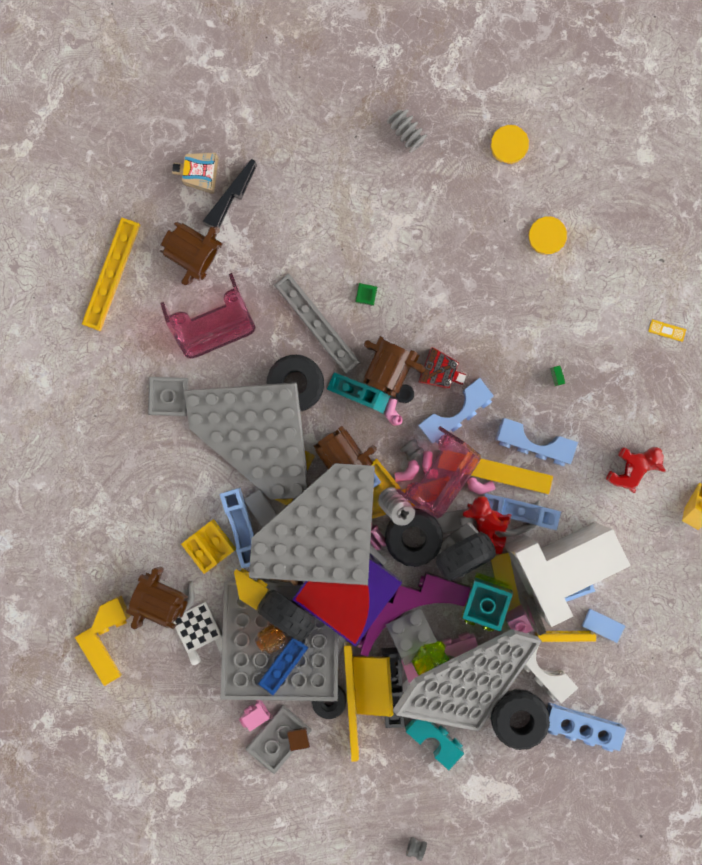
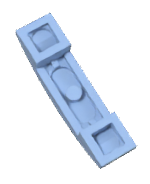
(525, 511)

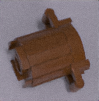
(191, 250)
(390, 366)
(342, 449)
(156, 601)

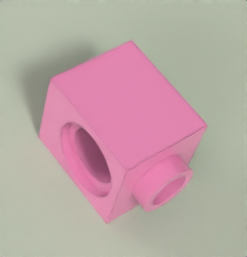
(518, 620)

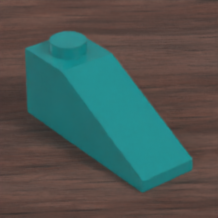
(358, 392)

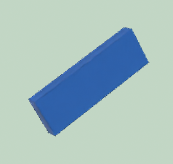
(283, 666)

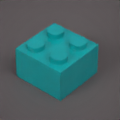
(487, 604)

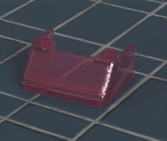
(212, 328)
(444, 477)

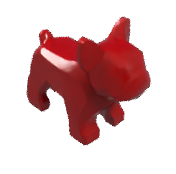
(636, 466)
(488, 521)

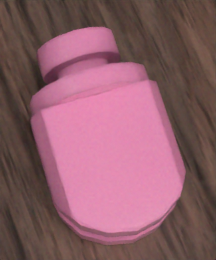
(377, 538)

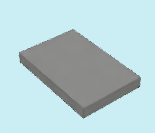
(272, 743)

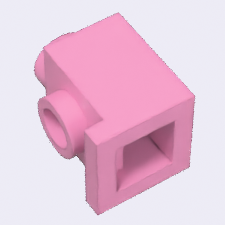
(254, 715)

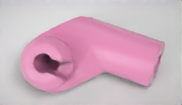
(391, 414)
(427, 461)
(479, 488)

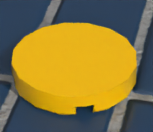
(509, 144)
(547, 235)

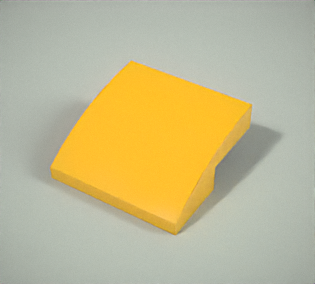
(208, 546)

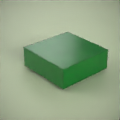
(366, 294)
(557, 375)

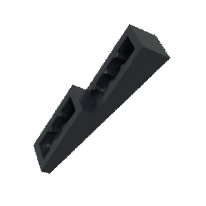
(236, 189)
(396, 683)

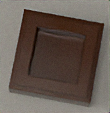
(298, 739)

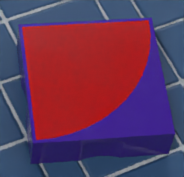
(349, 607)

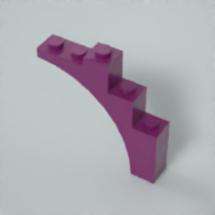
(432, 590)

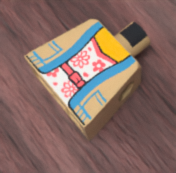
(198, 171)

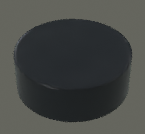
(405, 394)

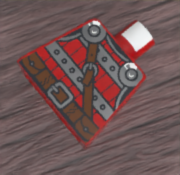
(441, 370)

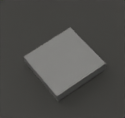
(167, 396)

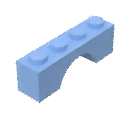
(475, 396)
(513, 434)
(238, 516)

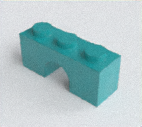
(449, 749)

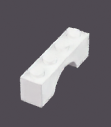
(557, 682)

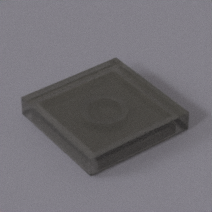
(533, 612)

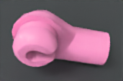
(410, 472)

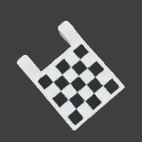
(198, 629)

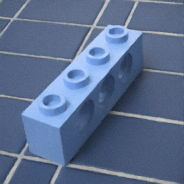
(610, 741)

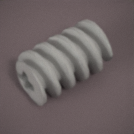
(406, 129)
(396, 507)

